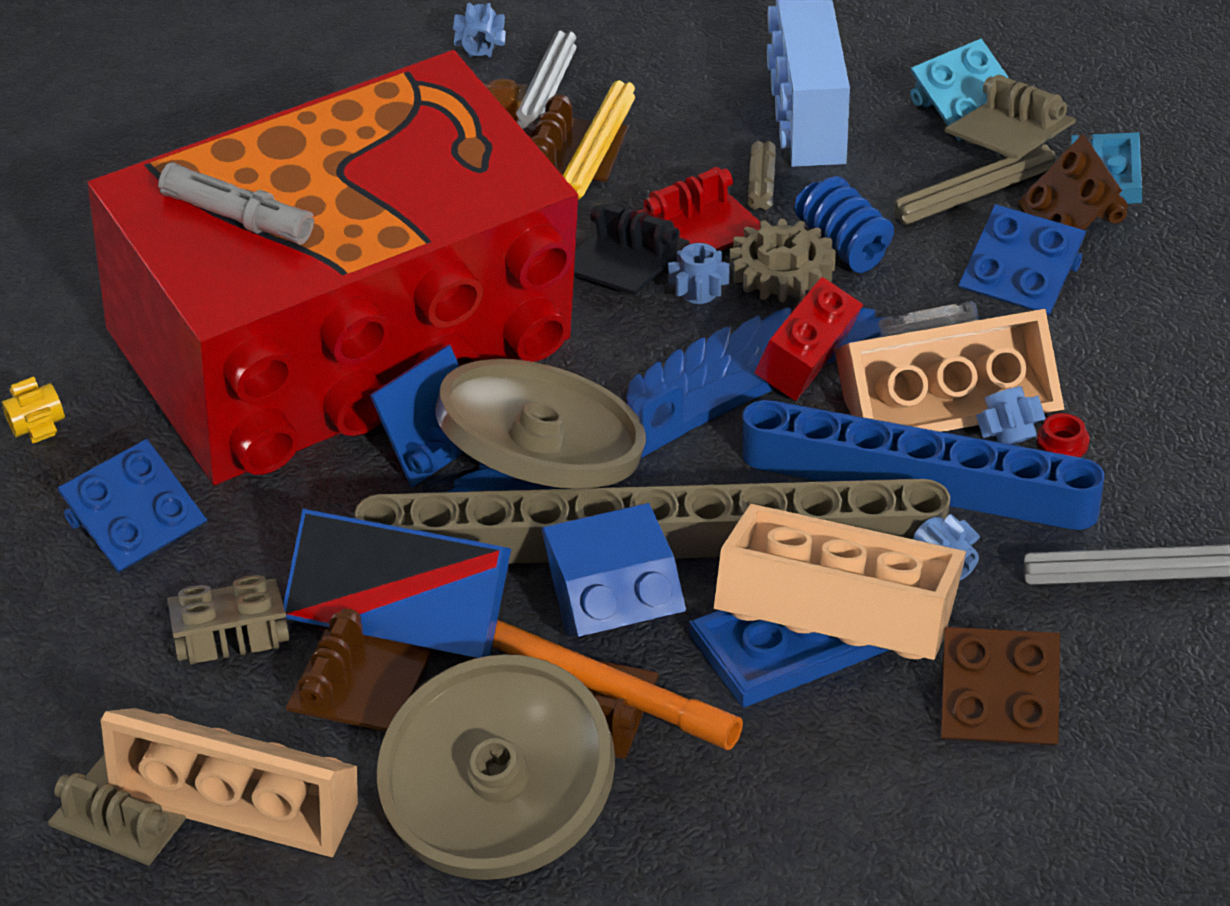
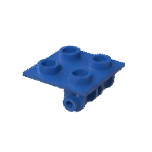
(1023, 259)
(410, 419)
(131, 505)

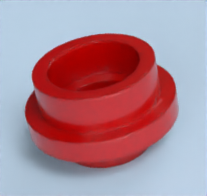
(1063, 435)

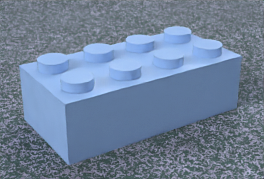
(809, 81)

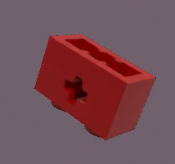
(808, 338)

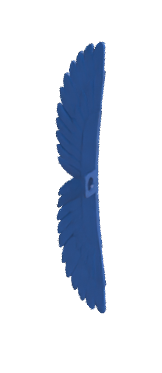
(689, 389)

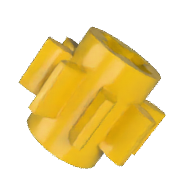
(33, 410)

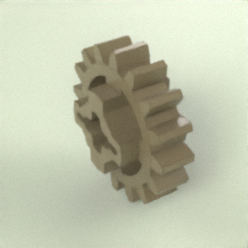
(781, 259)

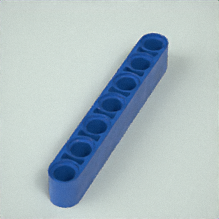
(975, 471)

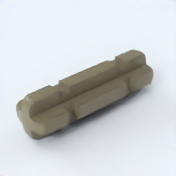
(761, 175)

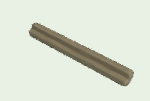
(972, 185)

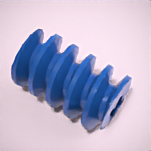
(855, 227)

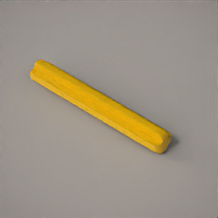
(599, 136)

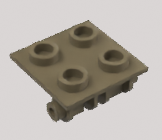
(1013, 118)
(248, 602)
(112, 818)

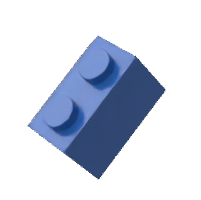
(612, 570)

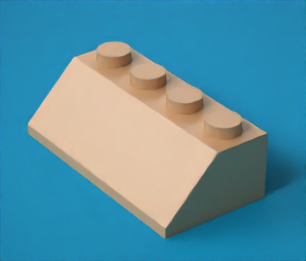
(943, 373)
(839, 581)
(230, 779)

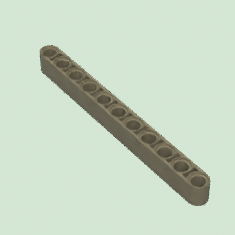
(691, 517)

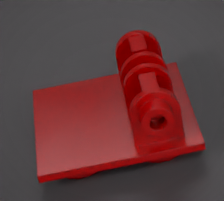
(702, 209)

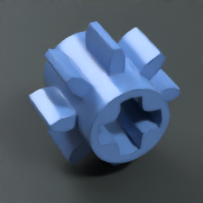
(479, 30)
(698, 273)
(1010, 416)
(951, 534)

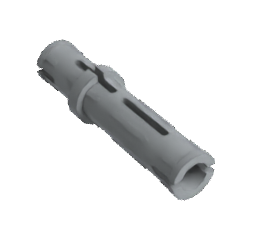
(254, 209)

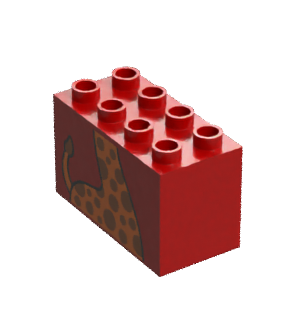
(422, 238)

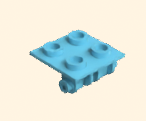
(955, 80)

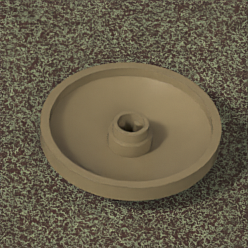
(540, 423)
(496, 767)

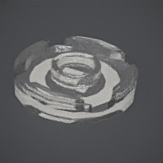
(929, 319)

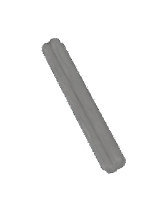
(546, 79)
(1126, 564)

